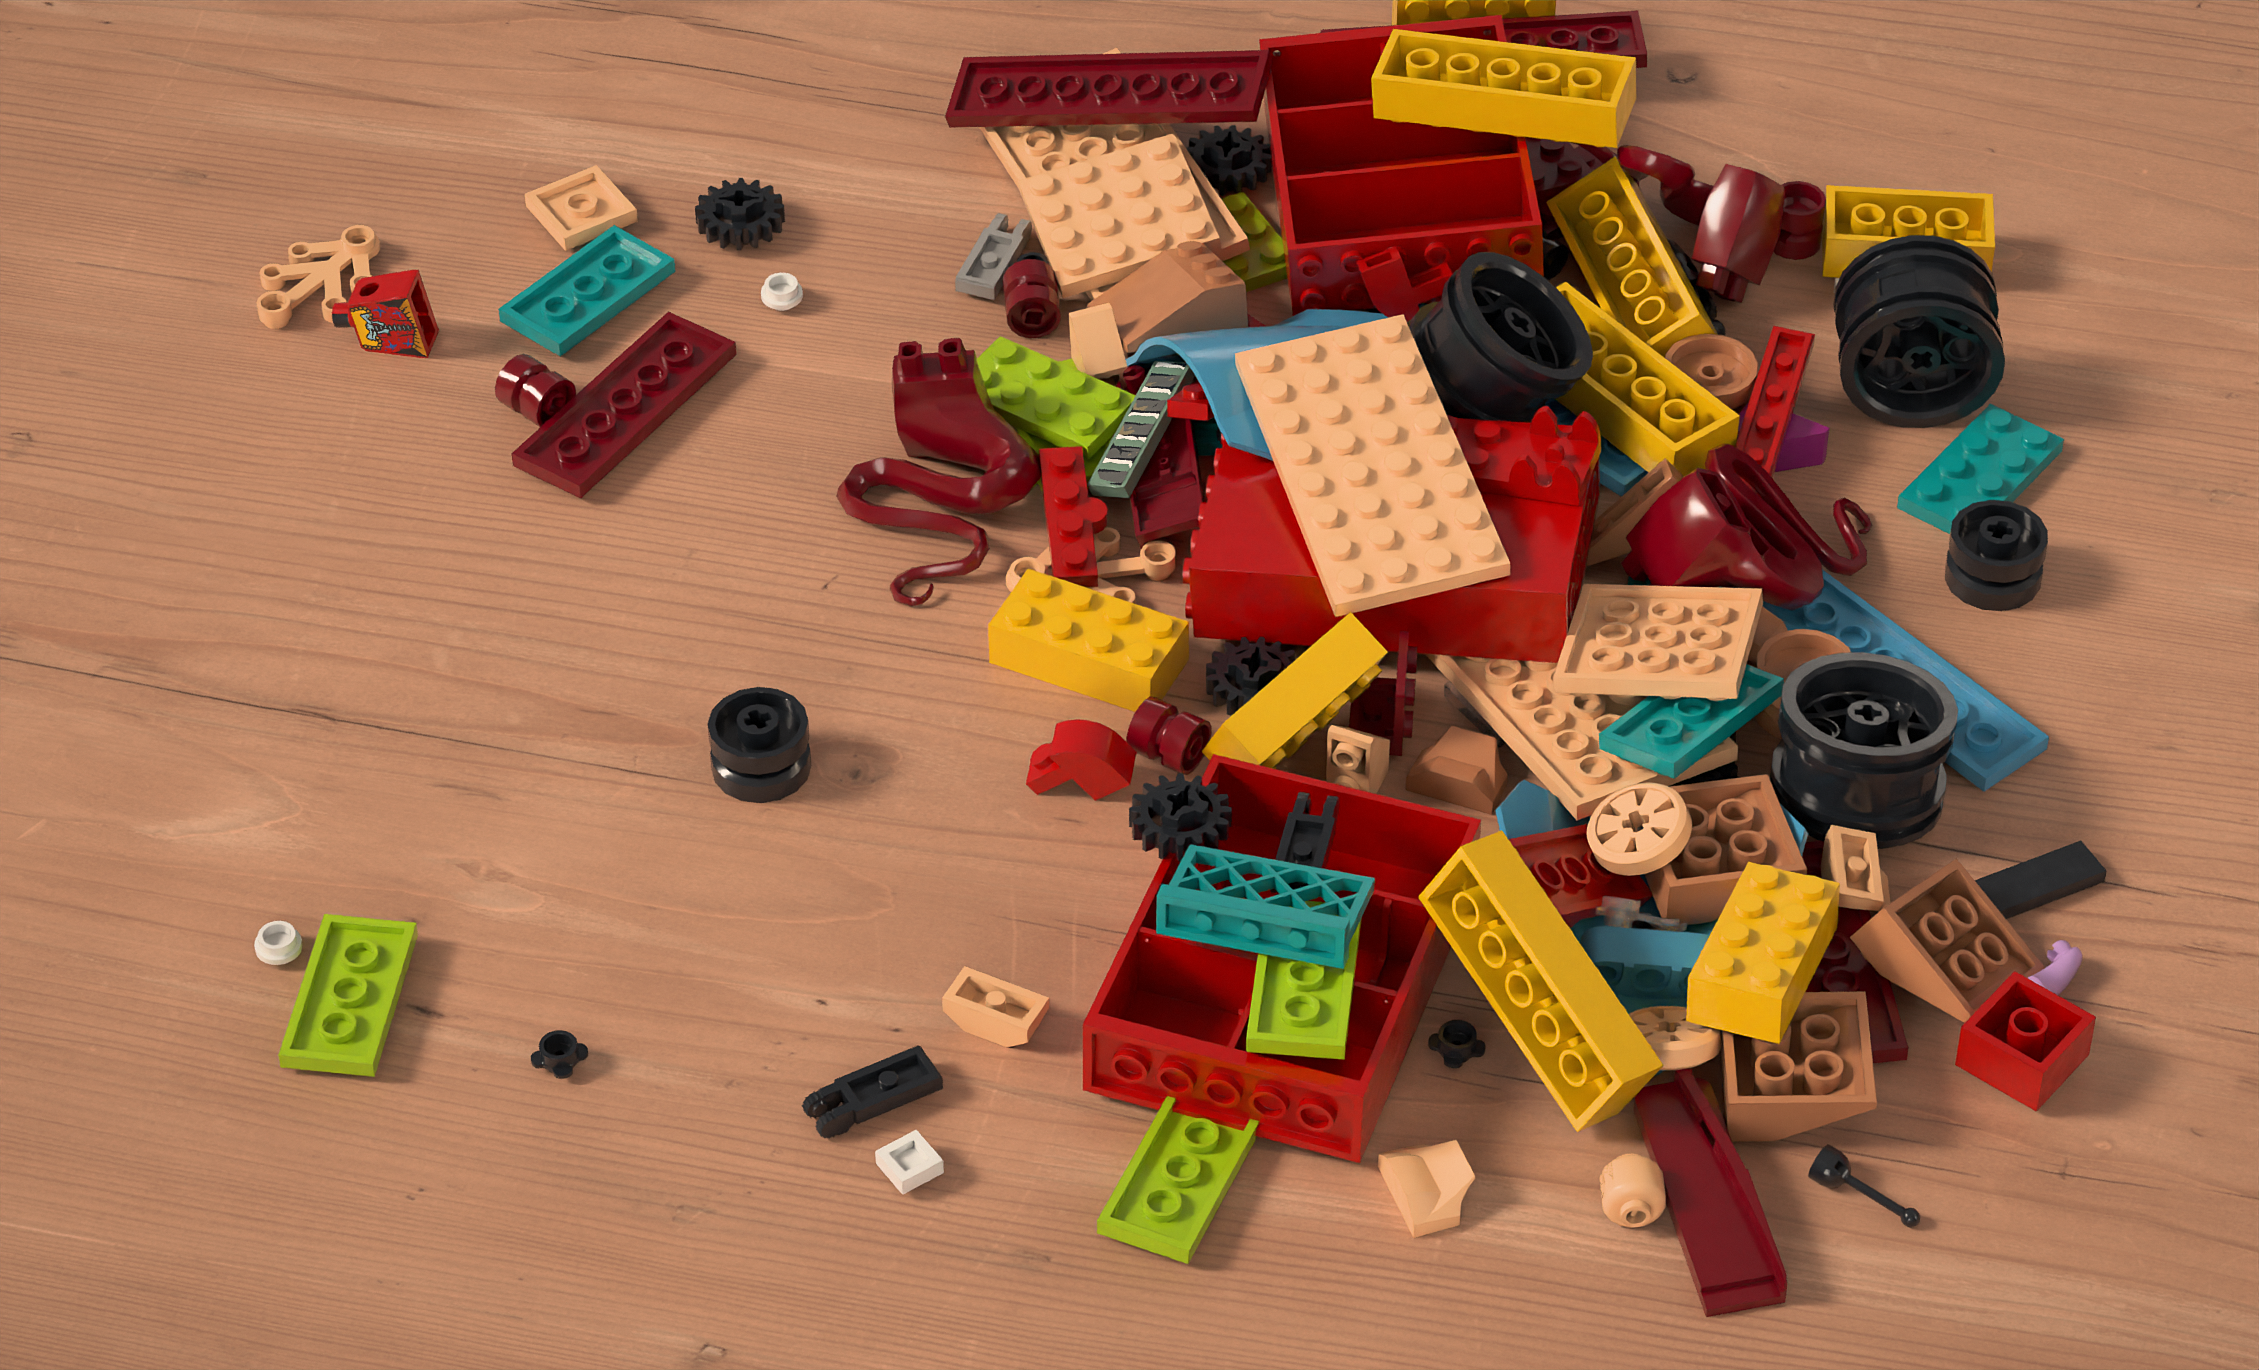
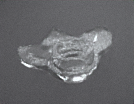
(1622, 912)

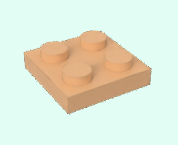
(580, 207)

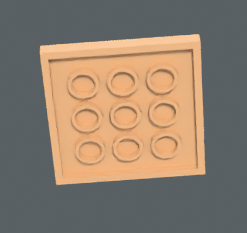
(1116, 213)
(1659, 641)

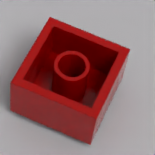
(2025, 1041)

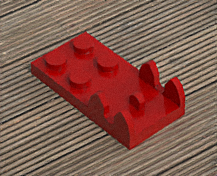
(1533, 460)
(1572, 875)

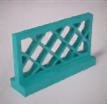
(1259, 923)

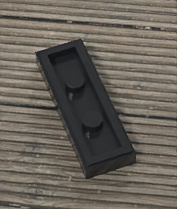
(2043, 879)

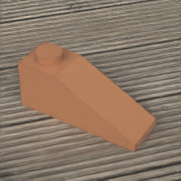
(1619, 519)

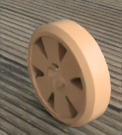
(1629, 852)
(1675, 1040)

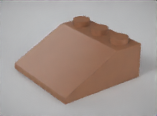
(1176, 294)
(1731, 826)
(1946, 943)
(1808, 1079)

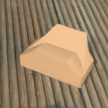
(1853, 861)
(994, 1008)
(1427, 1184)

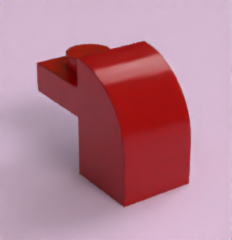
(1394, 290)
(1086, 753)

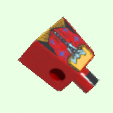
(390, 314)

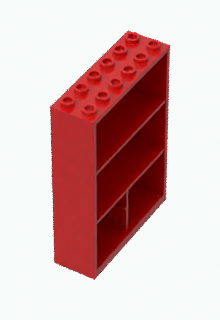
(1379, 184)
(1259, 579)
(1180, 1008)

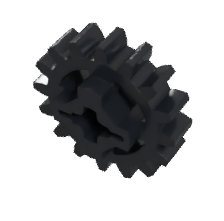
(1231, 158)
(740, 214)
(1244, 671)
(1179, 815)

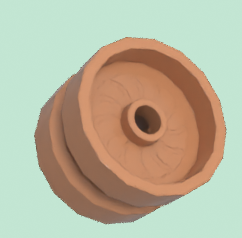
(1718, 365)
(1785, 654)

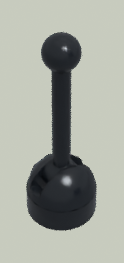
(1833, 1169)

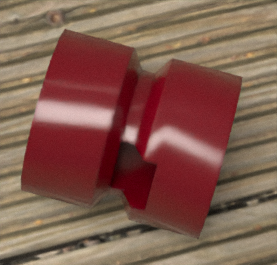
(1801, 221)
(1031, 298)
(532, 389)
(1165, 733)

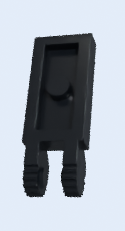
(1308, 837)
(872, 1091)

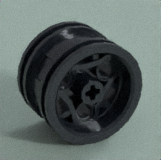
(1918, 332)
(1500, 341)
(1864, 746)

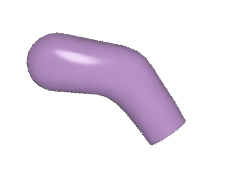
(2061, 970)

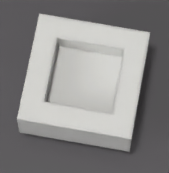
(909, 1162)

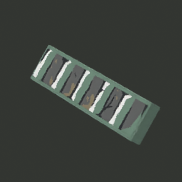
(1139, 431)

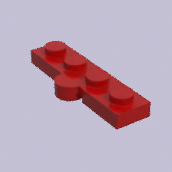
(1070, 515)

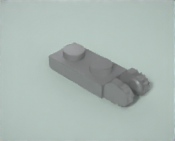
(991, 257)

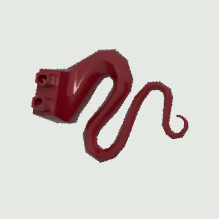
(1735, 217)
(945, 416)
(1725, 535)

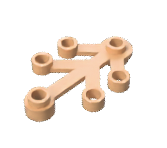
(355, 246)
(1155, 560)

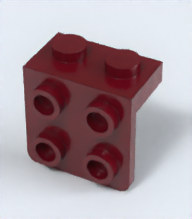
(1383, 704)

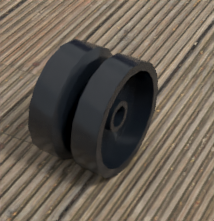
(1996, 555)
(759, 744)

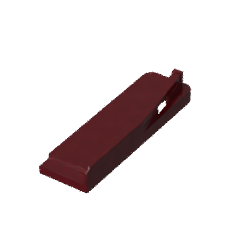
(1171, 484)
(1710, 1197)

